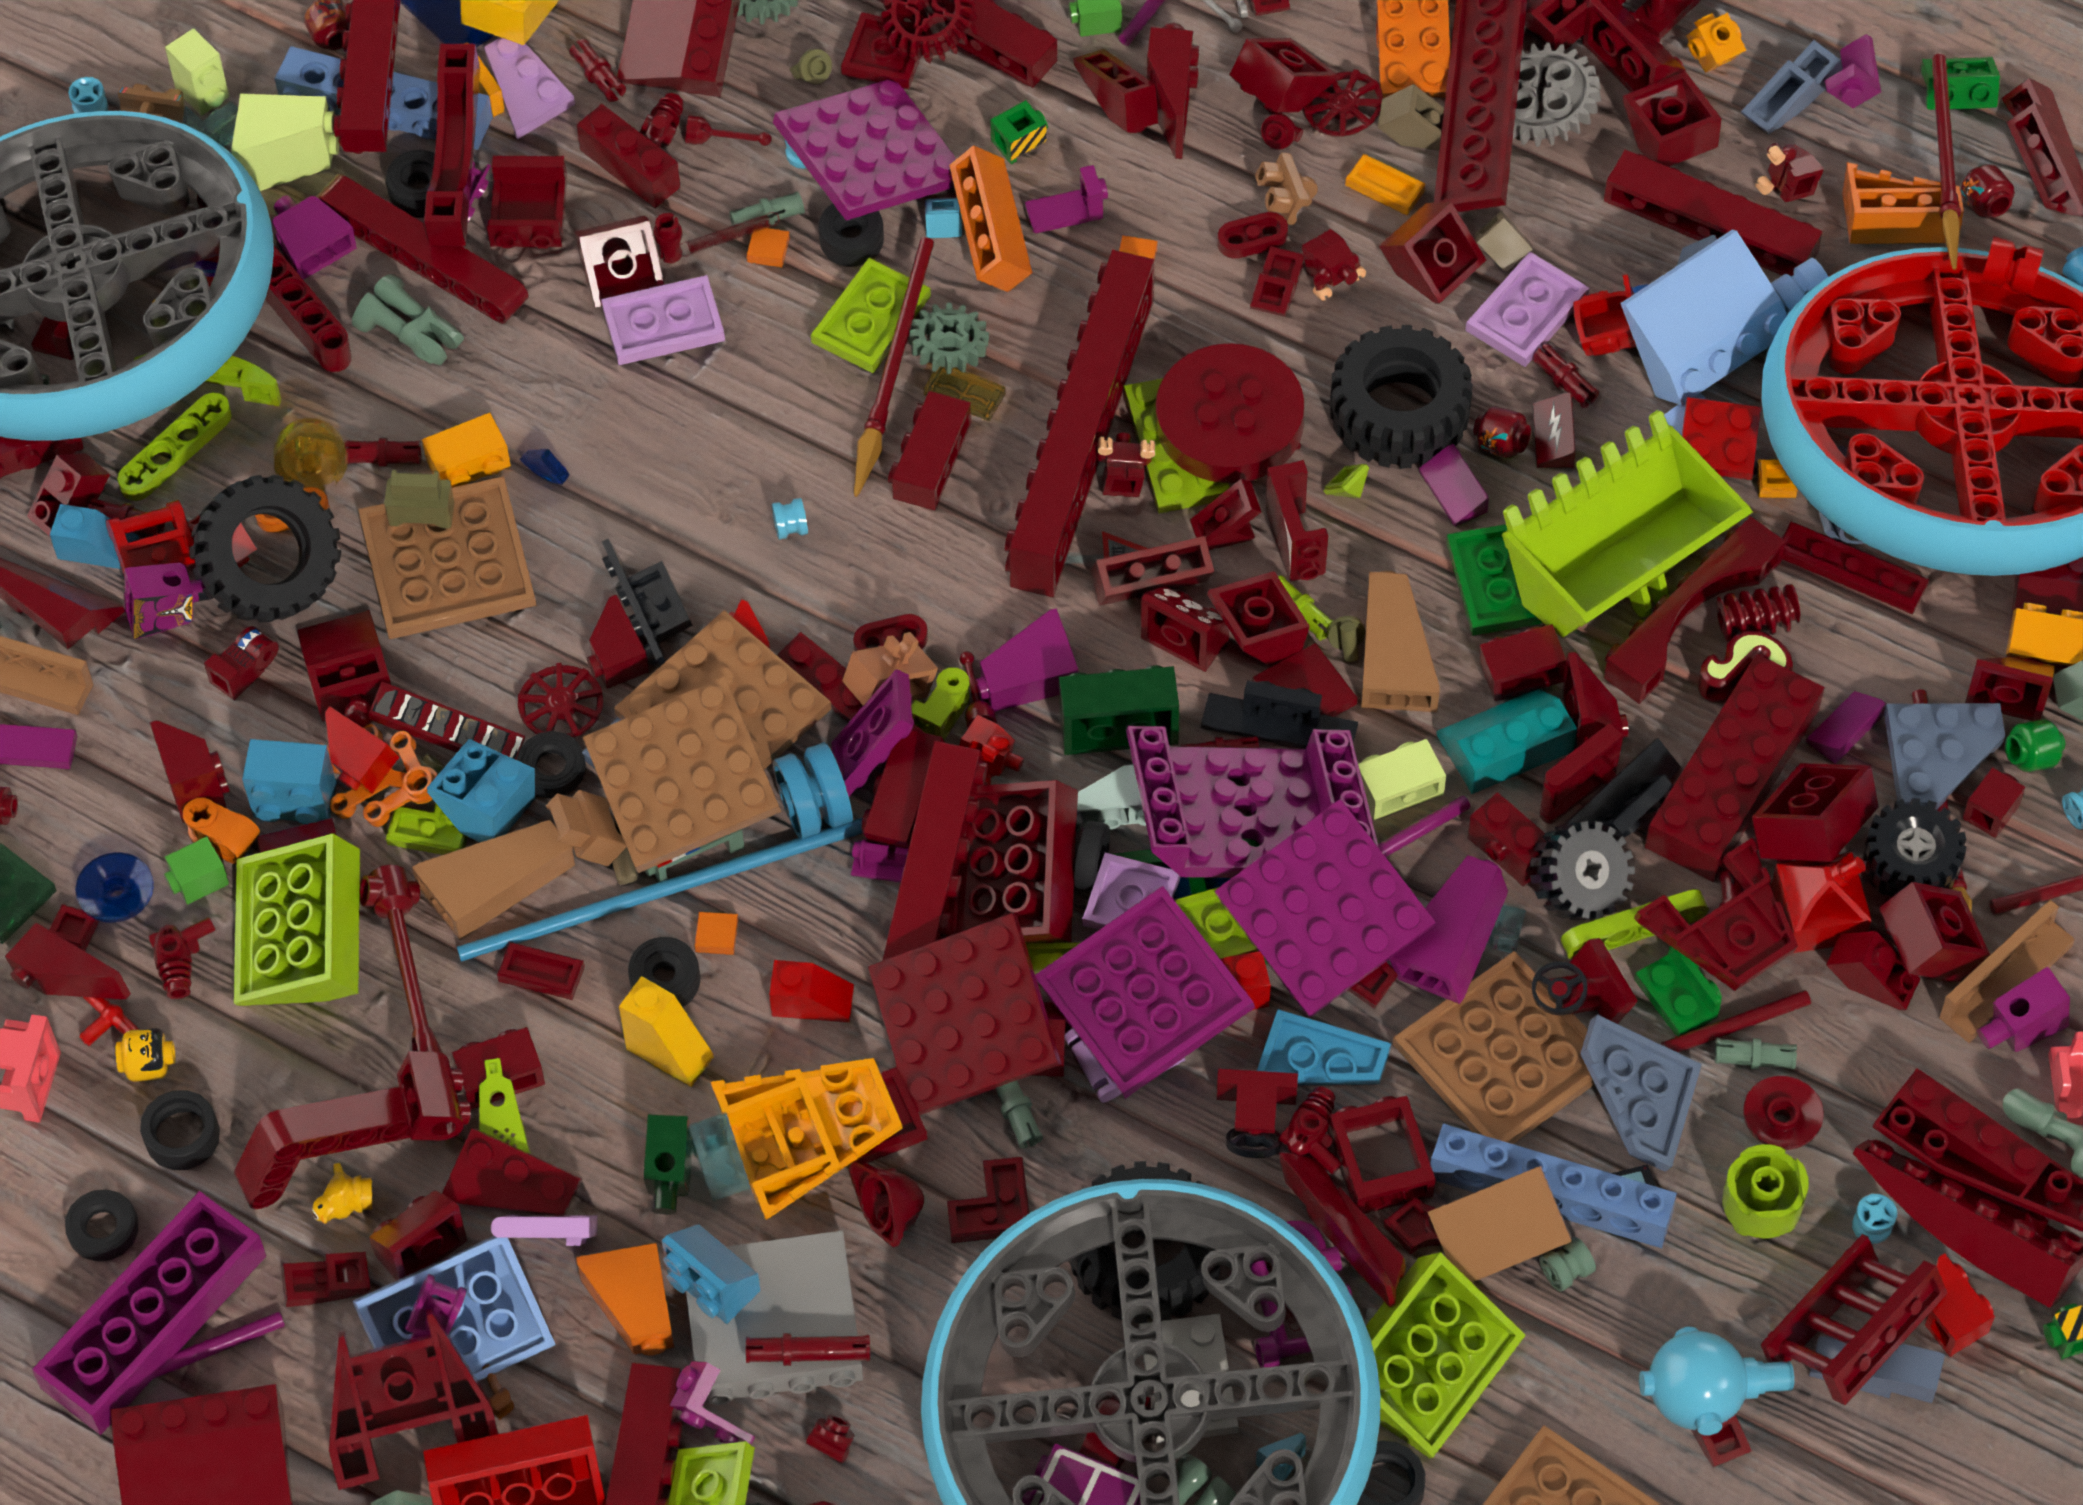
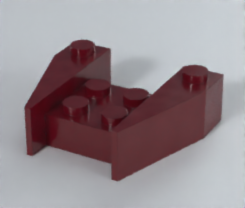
(398, 1391)

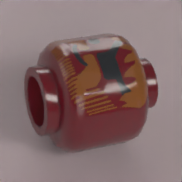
(326, 23)

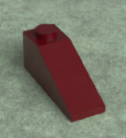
(1120, 90)
(61, 968)

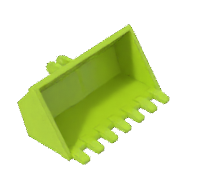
(1617, 528)

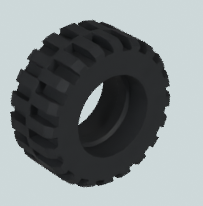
(1406, 358)
(300, 513)
(1177, 1280)

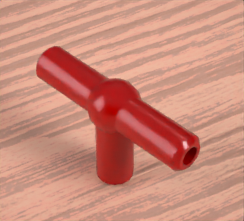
(110, 1016)

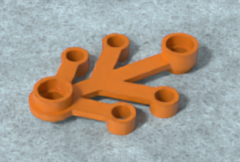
(407, 782)

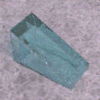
(1508, 929)

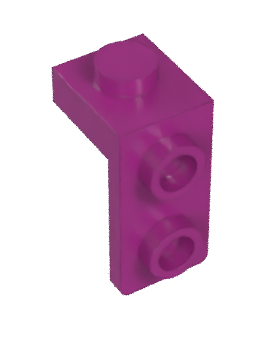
(1859, 75)
(1069, 207)
(693, 1389)

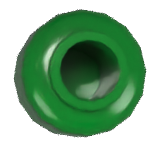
(2035, 745)

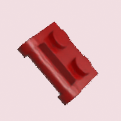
(157, 549)

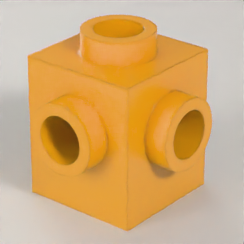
(1715, 41)

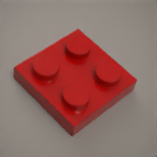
(1723, 435)

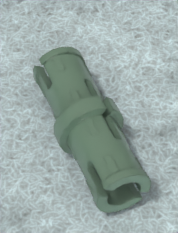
(783, 206)
(1755, 1053)
(1017, 1110)

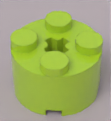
(1765, 1192)

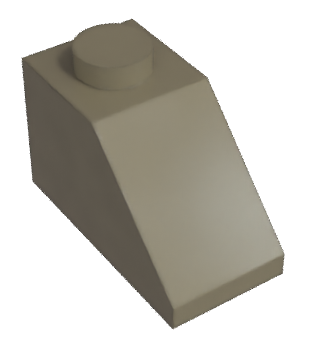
(1412, 118)

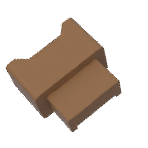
(587, 826)

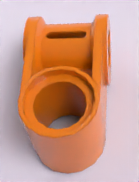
(227, 831)

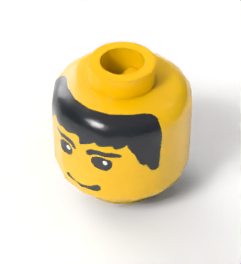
(144, 1054)

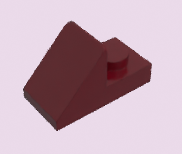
(1228, 517)

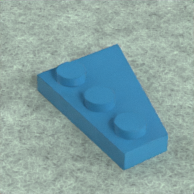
(1322, 1052)

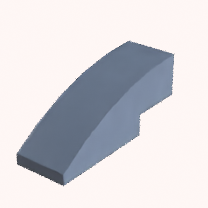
(1792, 88)
(1907, 1371)

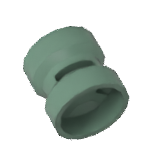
(1565, 1265)

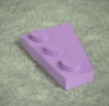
(527, 85)

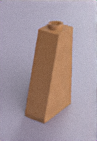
(1396, 653)
(492, 875)

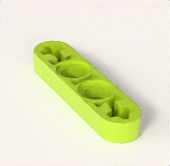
(170, 443)
(1622, 927)

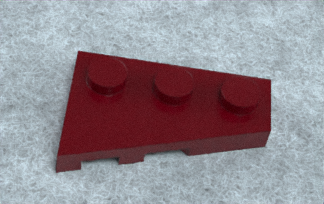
(508, 1178)

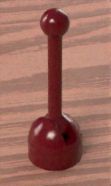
(700, 130)
(977, 707)

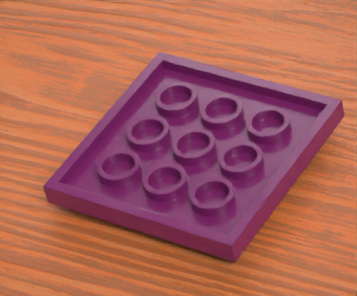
(868, 148)
(1325, 908)
(1144, 992)

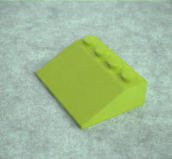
(297, 923)
(1436, 1351)

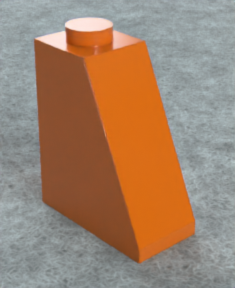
(631, 1295)

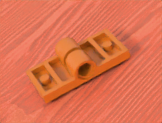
(1413, 45)

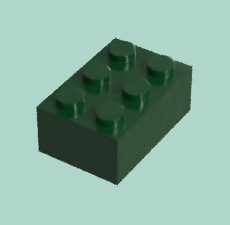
(1102, 706)

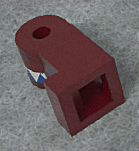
(241, 662)

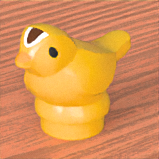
(343, 1196)

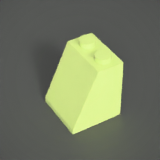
(283, 137)

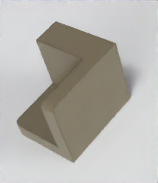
(1503, 241)

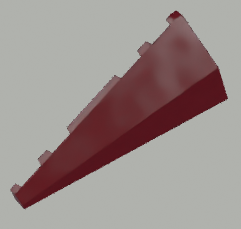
(54, 605)

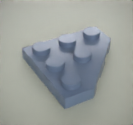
(1939, 746)
(1642, 1088)

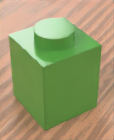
(1096, 16)
(195, 871)

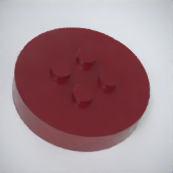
(1229, 412)

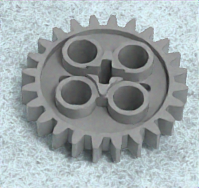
(1570, 89)

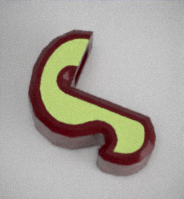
(1720, 678)

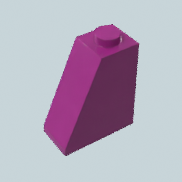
(1027, 665)

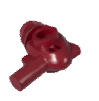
(663, 121)
(174, 956)
(1309, 1129)

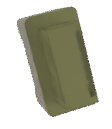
(419, 499)

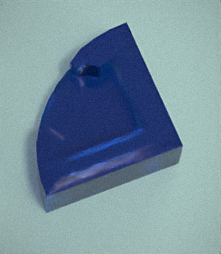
(545, 465)

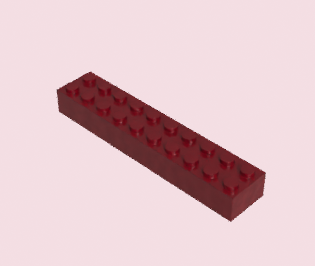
(1084, 414)

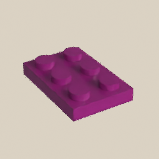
(874, 731)

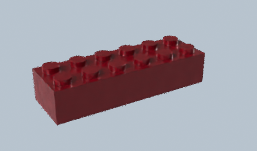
(1734, 767)

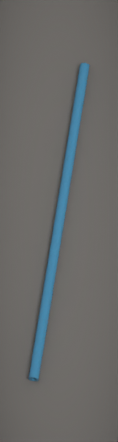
(658, 890)

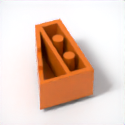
(1892, 209)

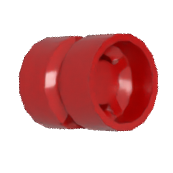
(2012, 265)

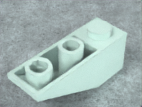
(1111, 800)

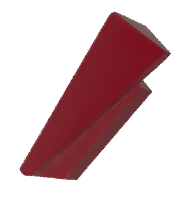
(2046, 147)
(1345, 1225)

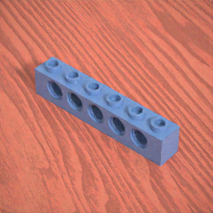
(412, 98)
(1581, 1192)

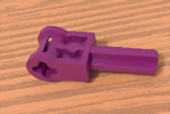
(445, 1311)

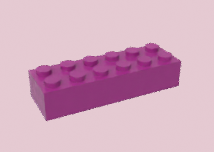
(149, 1312)

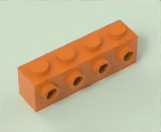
(990, 218)

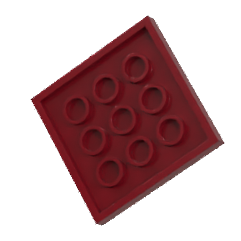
(964, 1014)

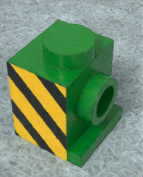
(1018, 131)
(2066, 1331)

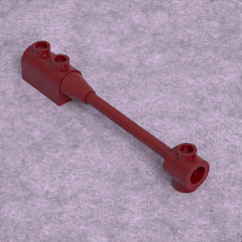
(425, 1076)

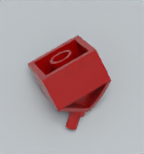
(1822, 899)

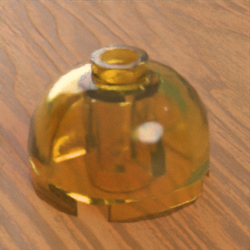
(310, 453)

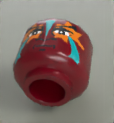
(1987, 191)
(1502, 432)

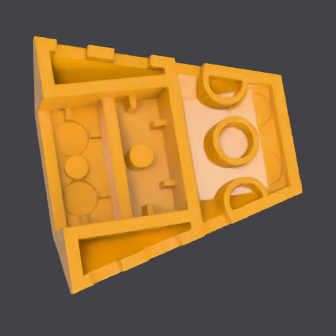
(805, 1126)

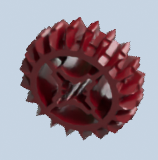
(932, 34)

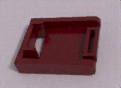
(1580, 773)

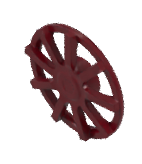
(1345, 104)
(561, 700)

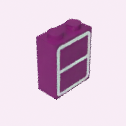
(1084, 1480)

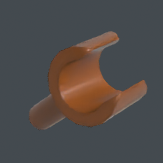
(501, 1399)

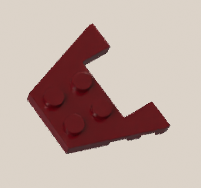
(1736, 938)

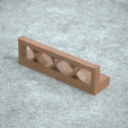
(43, 676)
(2021, 956)

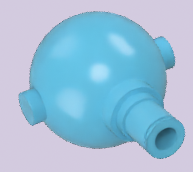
(1704, 1380)

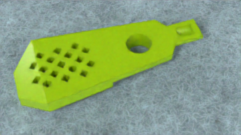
(504, 1116)

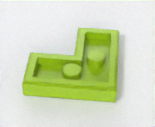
(424, 831)

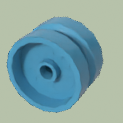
(812, 790)

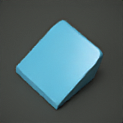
(943, 218)
(1295, 1443)

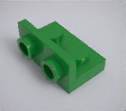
(1971, 82)
(1680, 992)

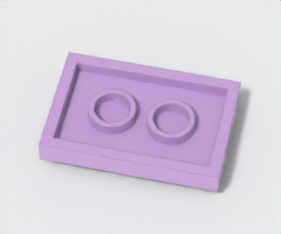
(1526, 309)
(663, 320)

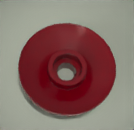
(1783, 1097)

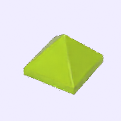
(1348, 481)

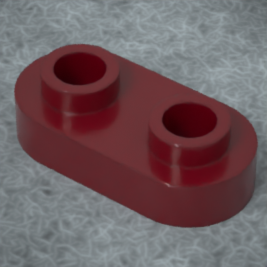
(1251, 235)
(877, 631)

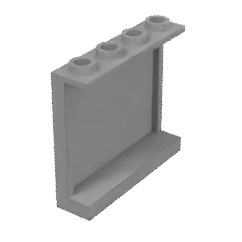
(801, 1294)

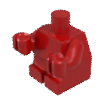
(994, 745)

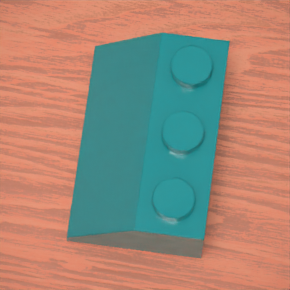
(1509, 739)

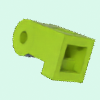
(944, 704)

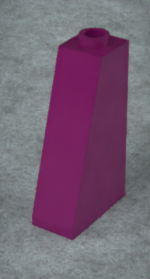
(1464, 917)

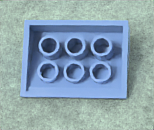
(1703, 319)
(497, 1318)

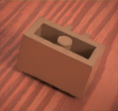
(873, 666)

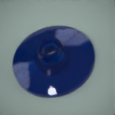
(109, 874)

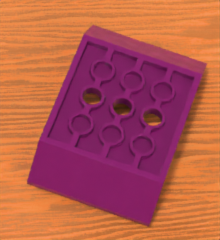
(1194, 804)

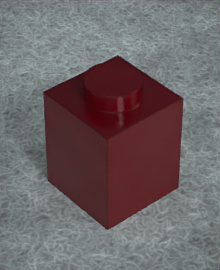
(1994, 802)

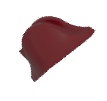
(887, 1200)

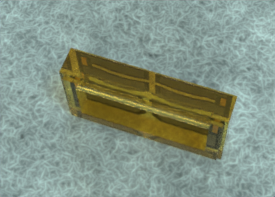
(982, 393)

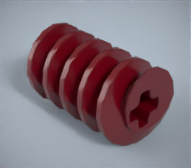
(1758, 610)

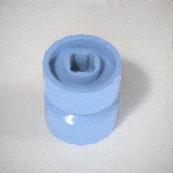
(1794, 288)

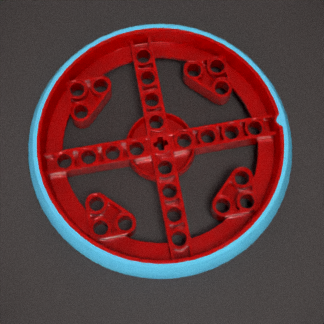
(1953, 406)

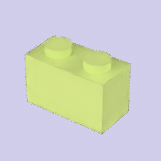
(197, 71)
(1402, 778)

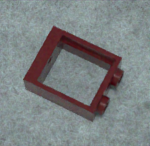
(1392, 1189)

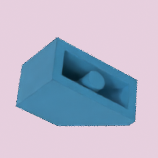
(82, 537)

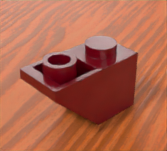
(70, 481)
(1872, 968)

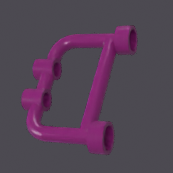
(1277, 1346)

